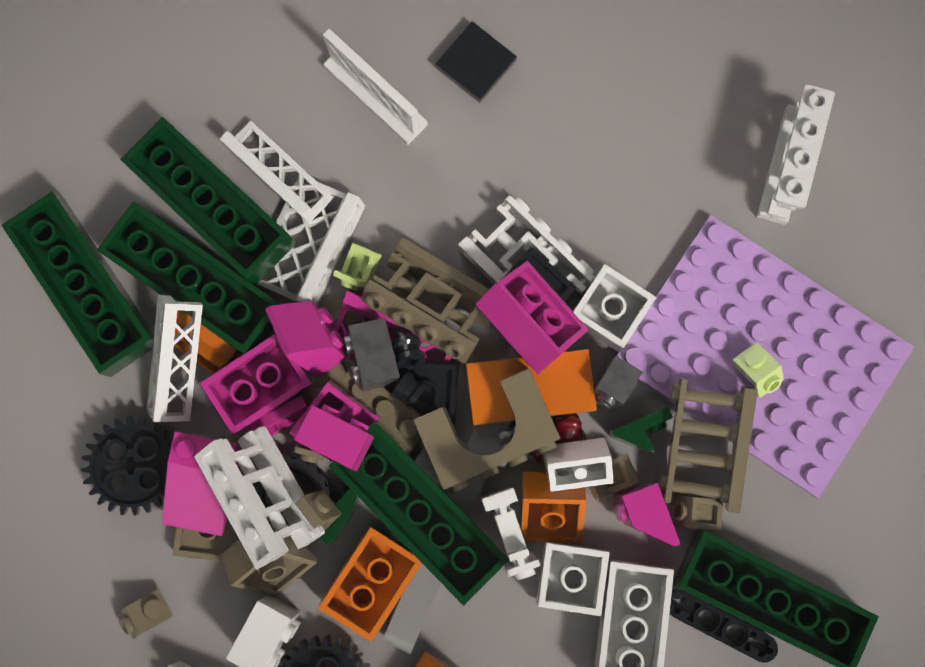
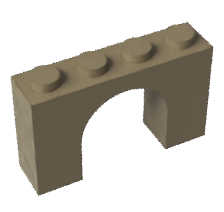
(457, 463)

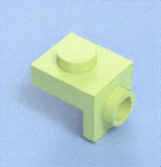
(358, 267)
(759, 369)

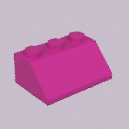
(531, 316)
(254, 384)

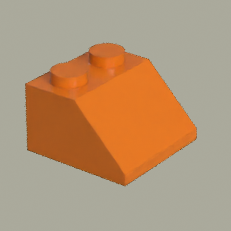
(550, 515)

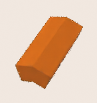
(213, 351)

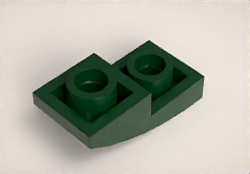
(346, 504)

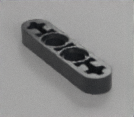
(719, 626)

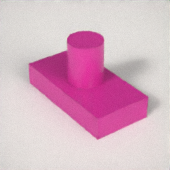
(282, 416)

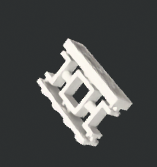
(796, 155)
(543, 245)
(243, 503)
(521, 561)

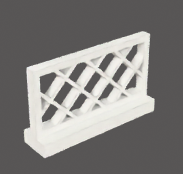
(372, 89)
(330, 247)

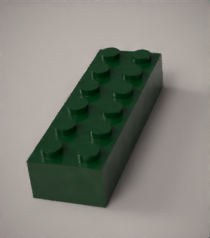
(208, 201)
(189, 274)
(80, 284)
(423, 516)
(775, 600)

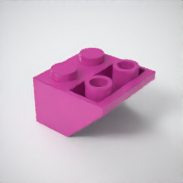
(342, 401)

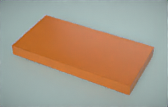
(563, 385)

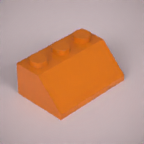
(370, 583)

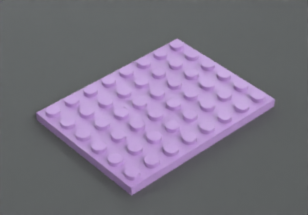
(830, 354)

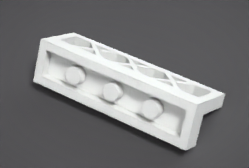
(267, 173)
(162, 359)

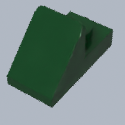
(635, 434)

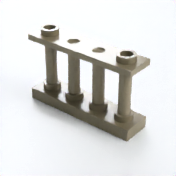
(737, 432)

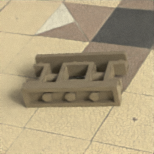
(438, 280)

